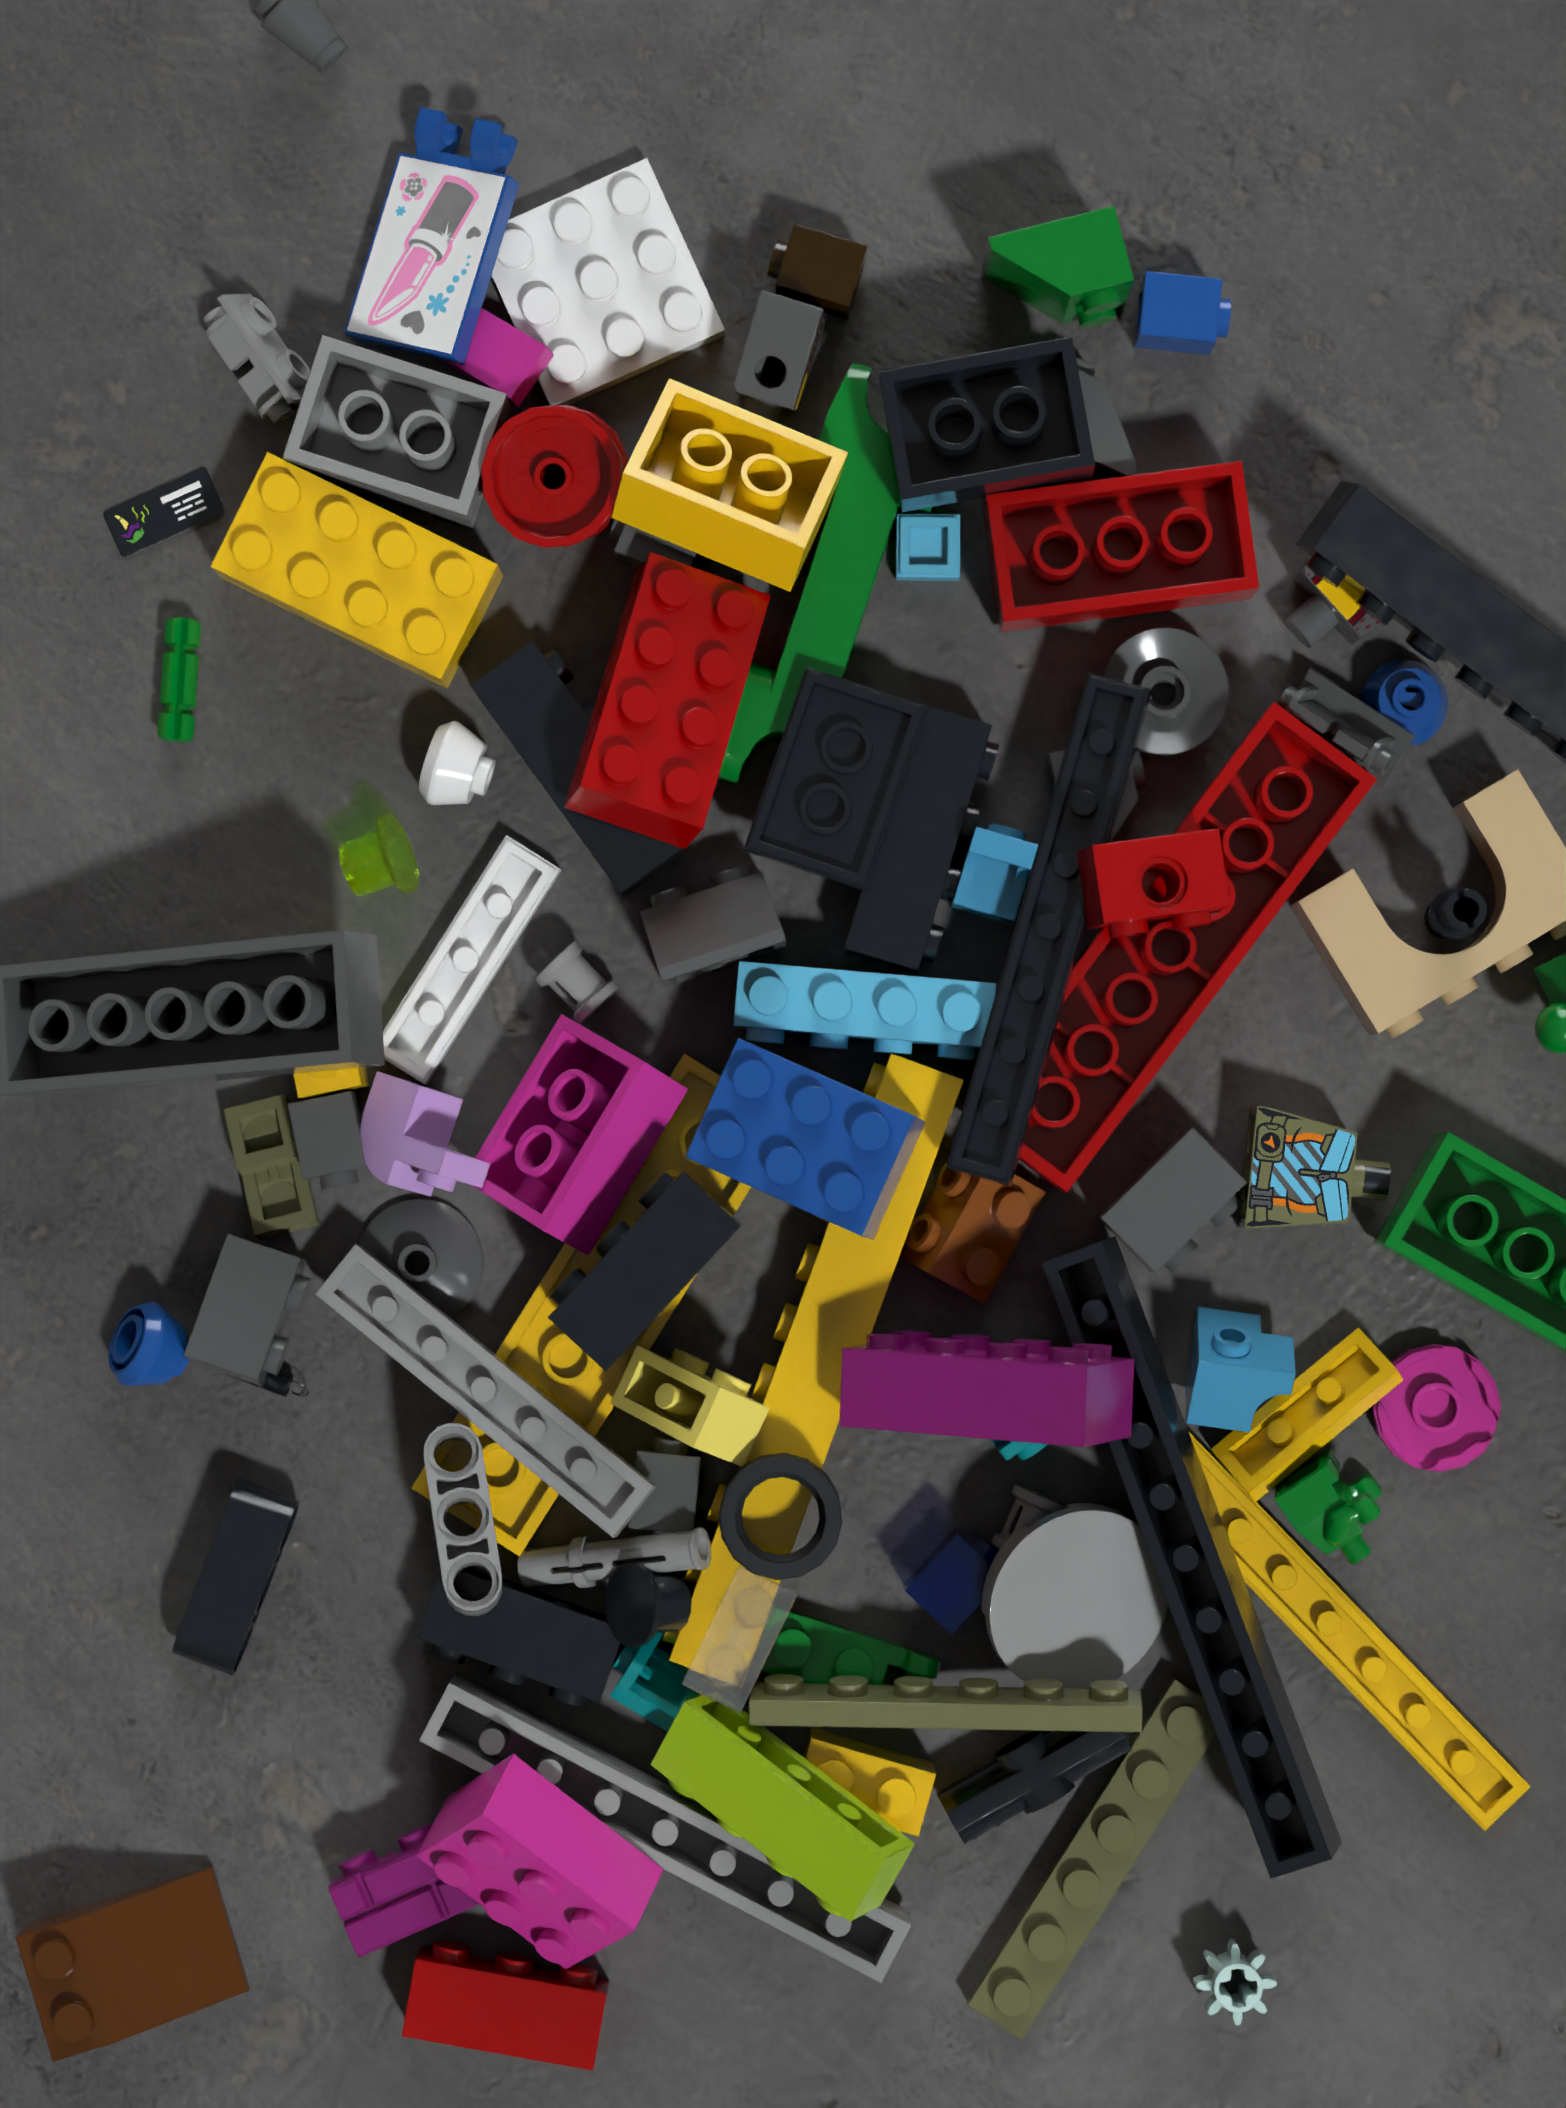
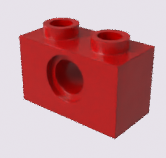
(1187, 861)

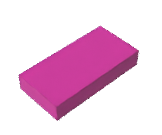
(504, 358)

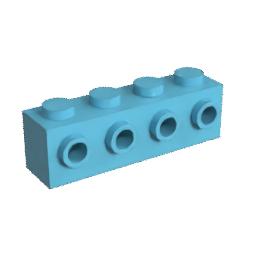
(864, 1006)

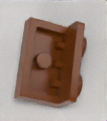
(970, 1230)

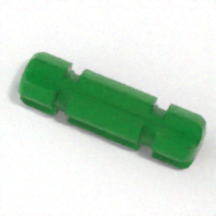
(179, 680)

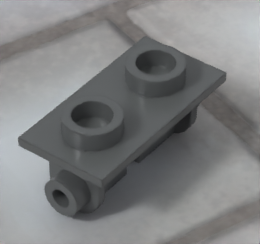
(1349, 725)

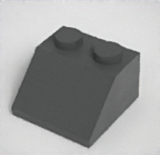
(713, 926)

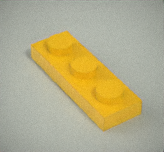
(1318, 1409)

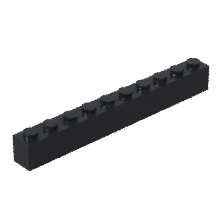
(1200, 1571)

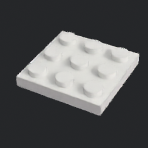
(604, 284)

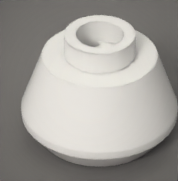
(455, 766)

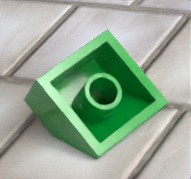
(1065, 267)

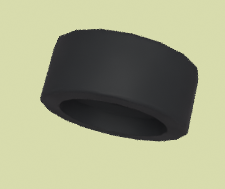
(790, 1564)

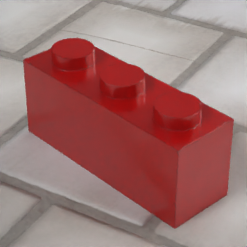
(506, 2005)

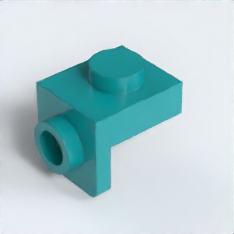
(651, 1683)

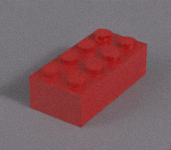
(1120, 546)
(667, 701)

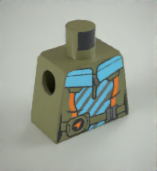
(1303, 1172)

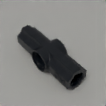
(1027, 1777)

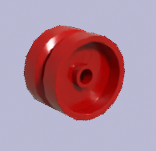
(518, 469)

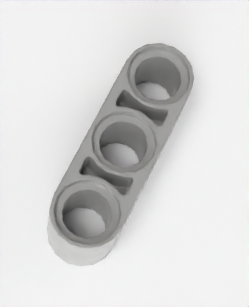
(451, 1489)

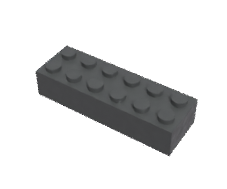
(191, 1014)

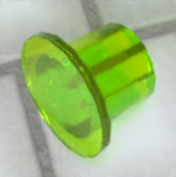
(380, 859)

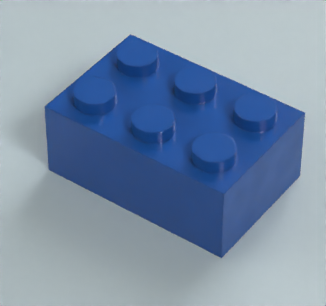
(805, 1139)

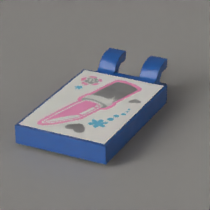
(436, 241)

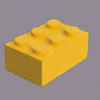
(729, 484)

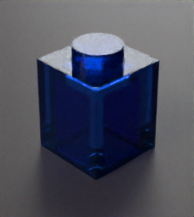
(952, 1578)

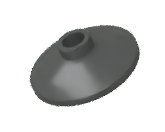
(1193, 674)
(443, 1236)

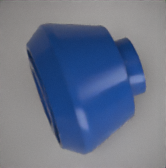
(1388, 695)
(147, 1346)

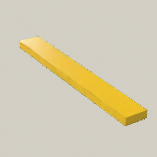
(1362, 1655)

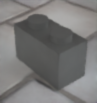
(1173, 1202)
(247, 1311)

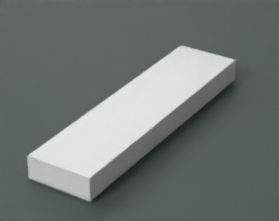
(467, 959)

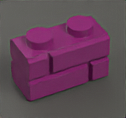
(392, 1894)

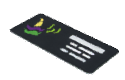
(164, 512)

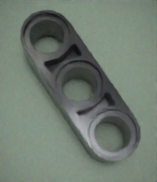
(235, 1577)

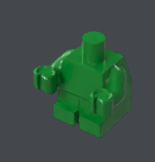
(1328, 1509)

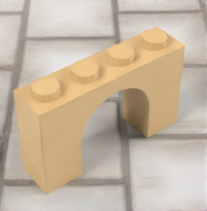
(1392, 980)

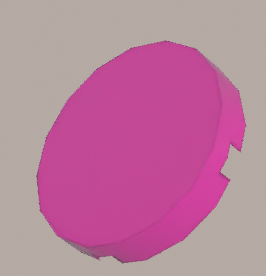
(1440, 1410)

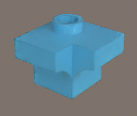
(995, 873)
(1234, 1369)

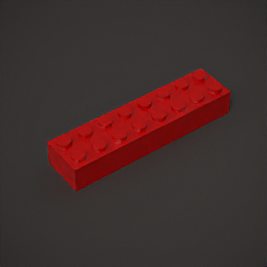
(1142, 993)

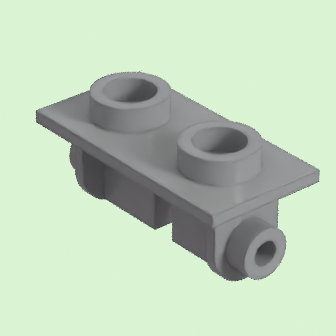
(244, 332)

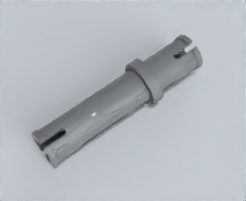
(590, 1560)

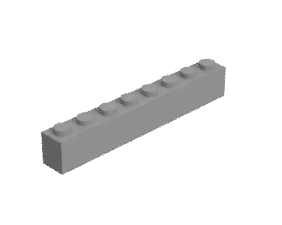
(659, 1822)

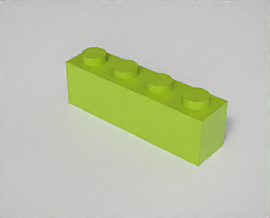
(782, 1807)

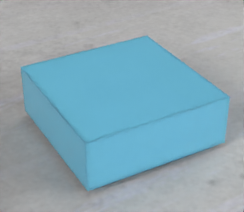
(928, 547)

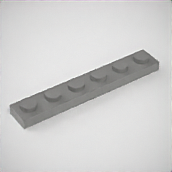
(486, 1390)

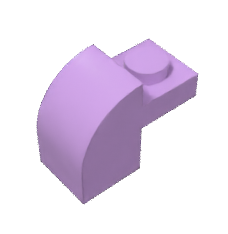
(408, 1137)

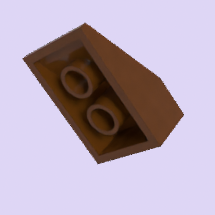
(131, 1962)

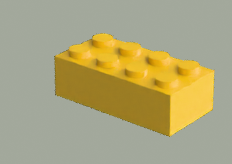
(357, 570)

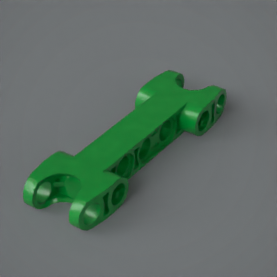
(838, 577)

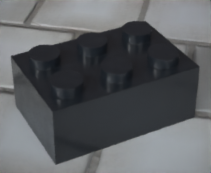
(987, 424)
(641, 1268)

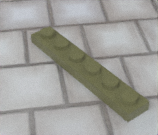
(971, 1705)
(1095, 1860)

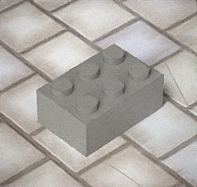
(396, 430)

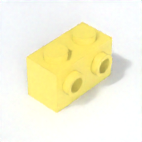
(690, 1405)

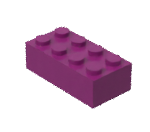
(987, 1389)

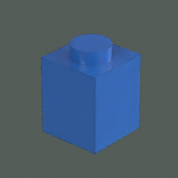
(1181, 313)

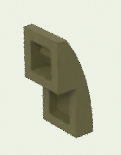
(270, 1167)

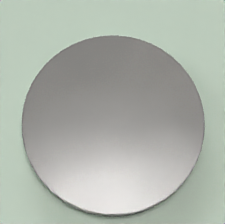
(1074, 1597)

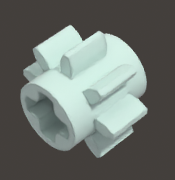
(1249, 1991)

